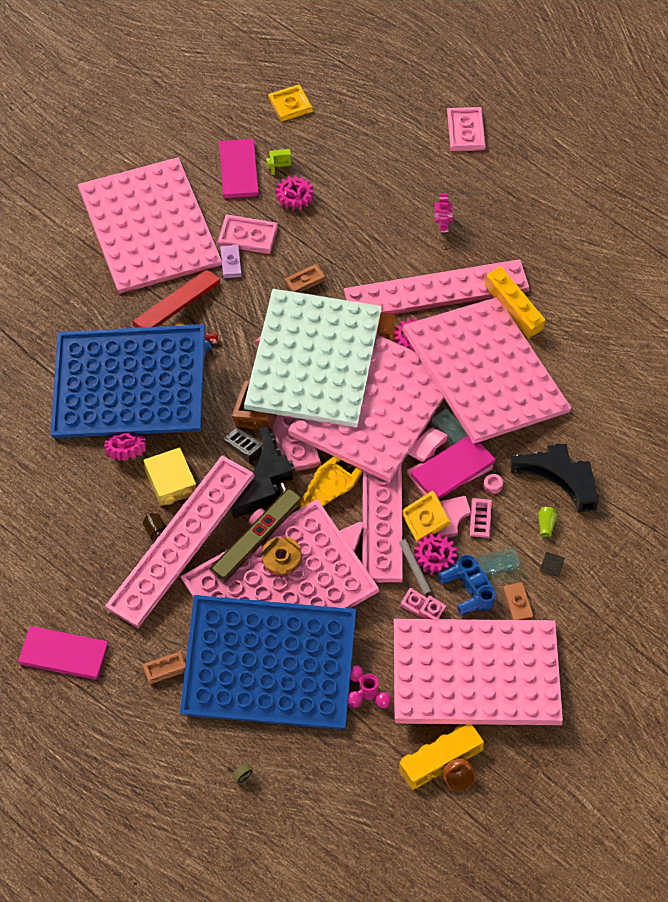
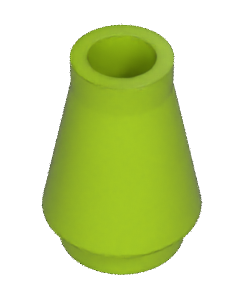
(547, 518)

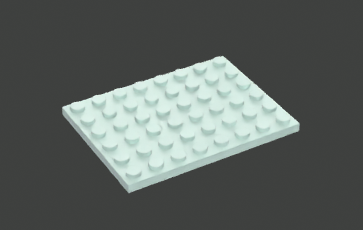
(313, 358)

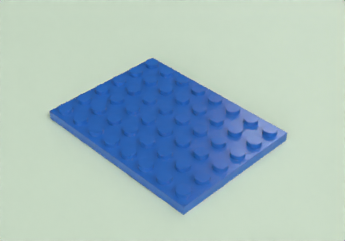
(128, 381)
(268, 662)

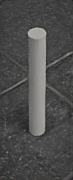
(415, 567)

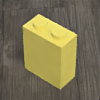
(170, 477)

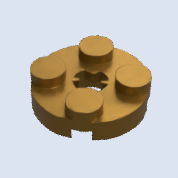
(284, 566)

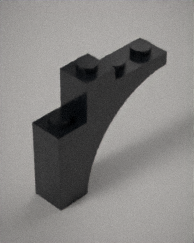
(555, 466)
(267, 474)

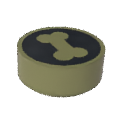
(242, 773)

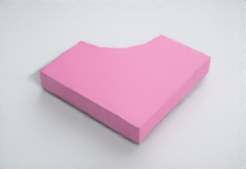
(456, 510)

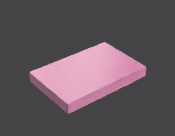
(466, 129)
(248, 234)

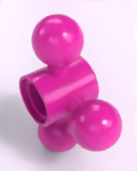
(382, 700)

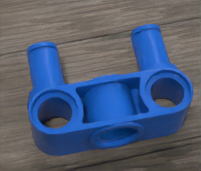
(475, 582)

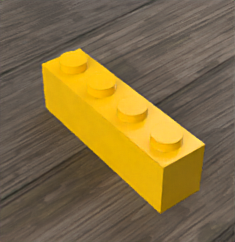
(515, 302)
(432, 758)

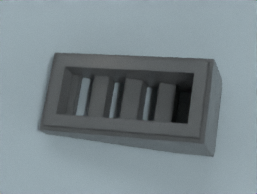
(249, 455)

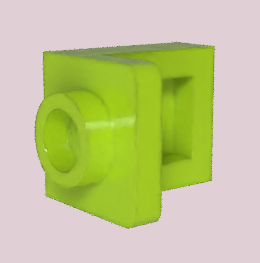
(278, 158)

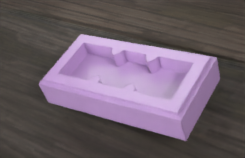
(230, 261)

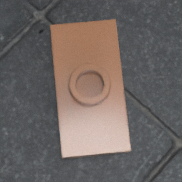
(517, 602)
(164, 667)

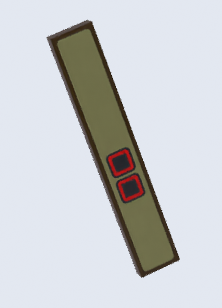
(256, 534)

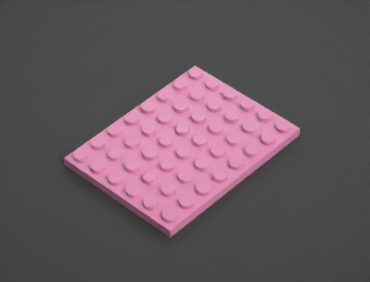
(149, 225)
(486, 369)
(393, 414)
(326, 576)
(476, 672)

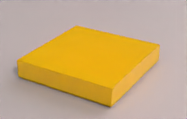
(290, 103)
(426, 516)

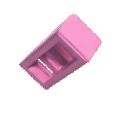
(480, 503)

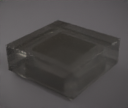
(552, 564)

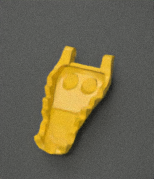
(329, 483)

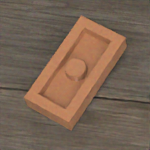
(304, 279)

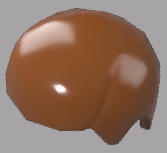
(459, 775)

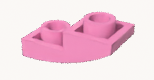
(427, 444)
(421, 606)

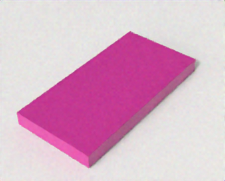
(238, 168)
(453, 467)
(63, 653)

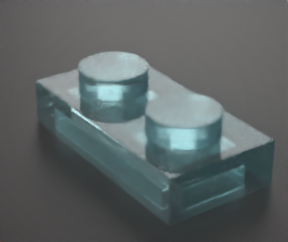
(449, 425)
(499, 561)

